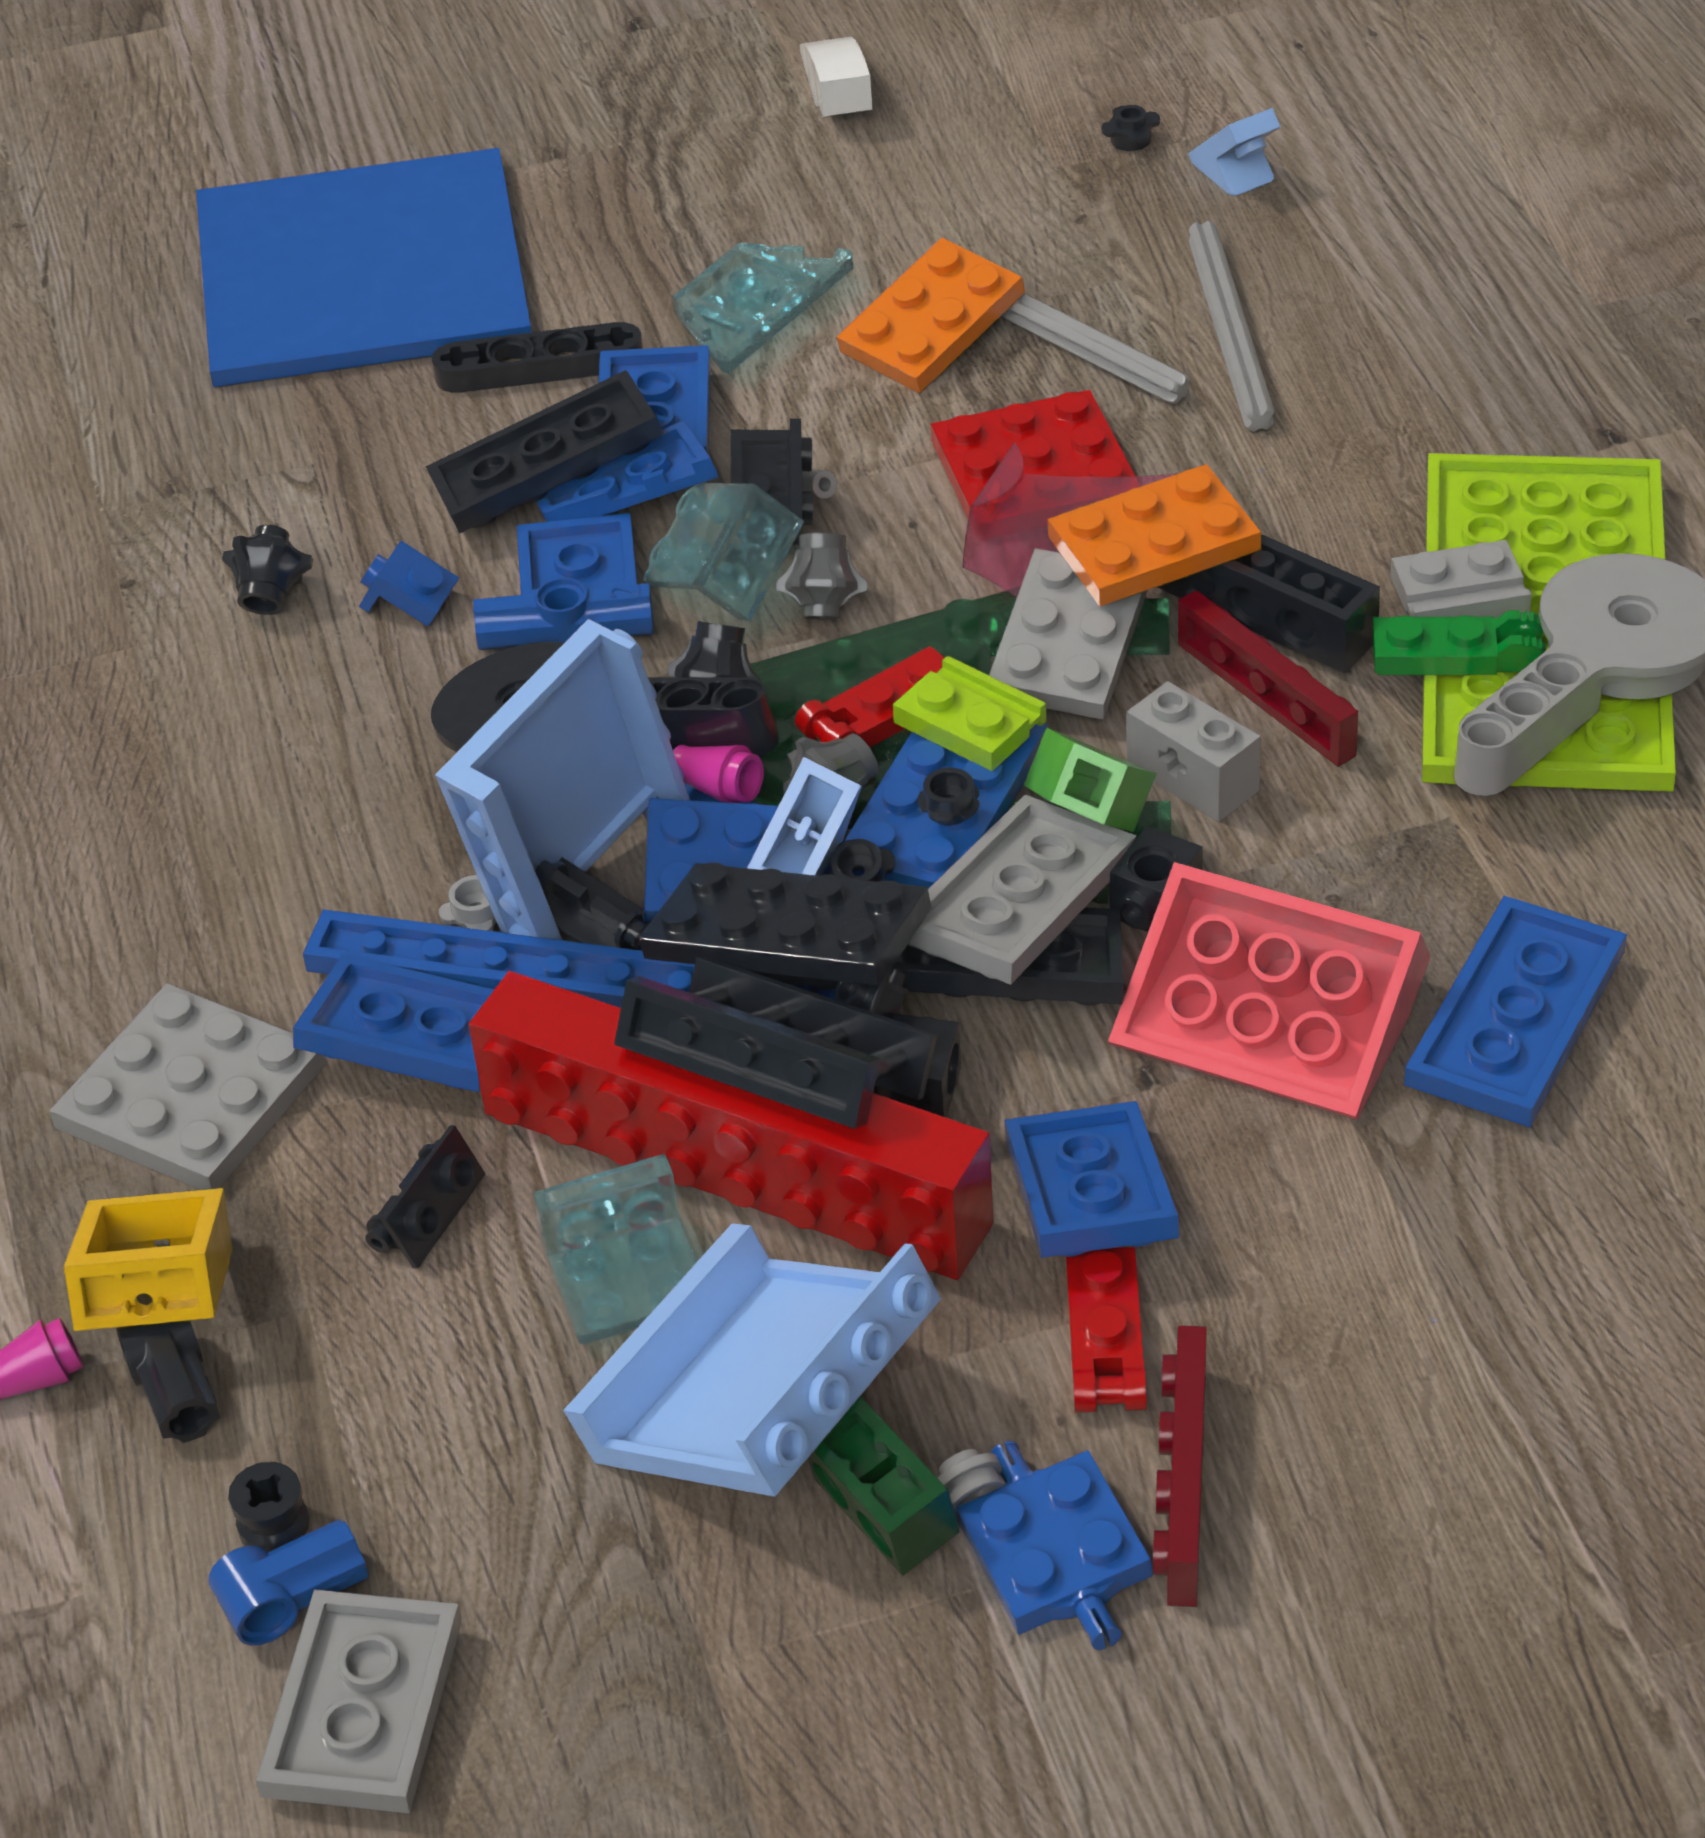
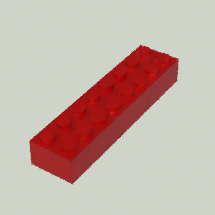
(893, 1182)

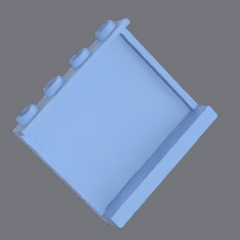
(560, 772)
(748, 1364)

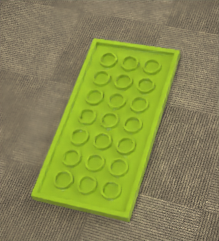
(1551, 517)

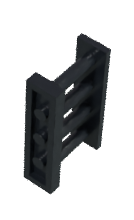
(775, 1040)

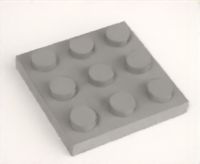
(187, 1088)

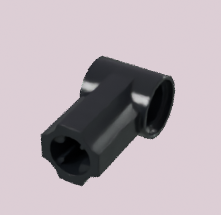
(168, 1367)

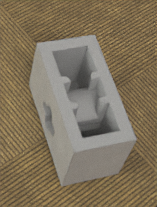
(1194, 750)

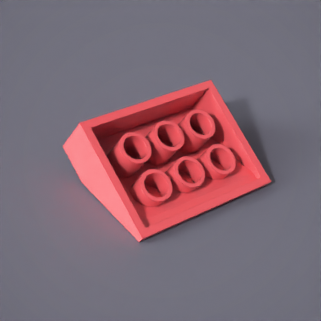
(1270, 990)

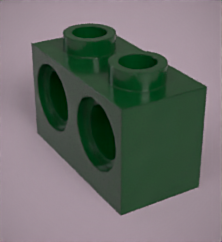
(884, 1488)

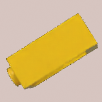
(118, 1259)

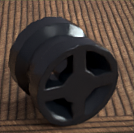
(257, 1514)

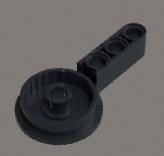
(692, 708)

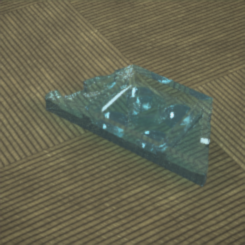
(754, 296)

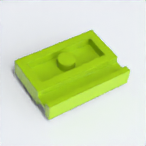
(969, 713)

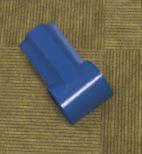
(267, 1590)

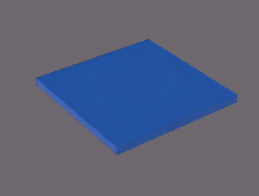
(357, 266)

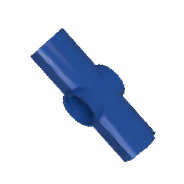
(559, 611)

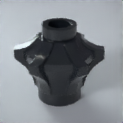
(265, 568)
(714, 652)

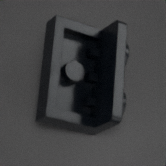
(775, 465)

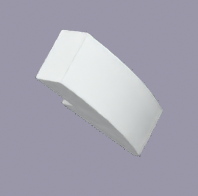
(837, 75)

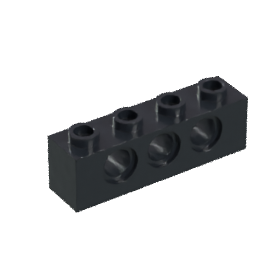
(1293, 601)

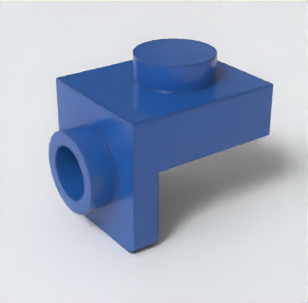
(408, 582)

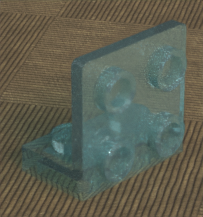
(725, 545)
(614, 1245)

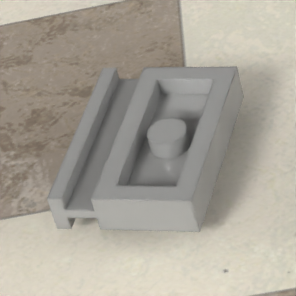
(1461, 582)

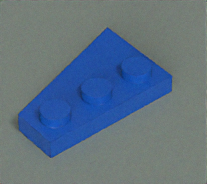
(630, 479)

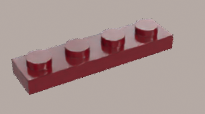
(1268, 678)
(1181, 1487)

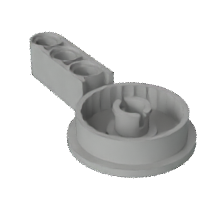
(1612, 630)

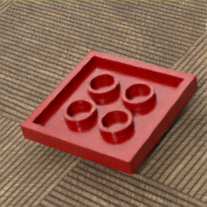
(1053, 434)

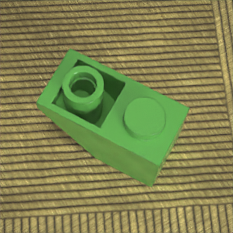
(1089, 781)

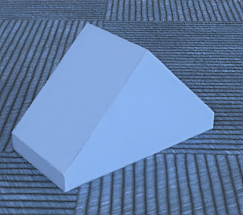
(808, 822)

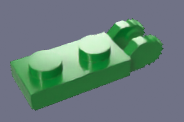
(1456, 644)

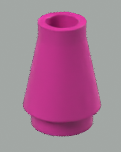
(722, 772)
(38, 1359)

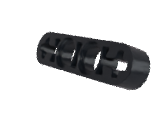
(479, 365)

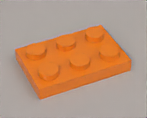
(930, 314)
(1153, 534)

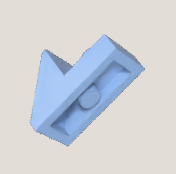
(1236, 154)

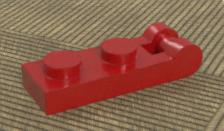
(869, 705)
(1105, 1330)

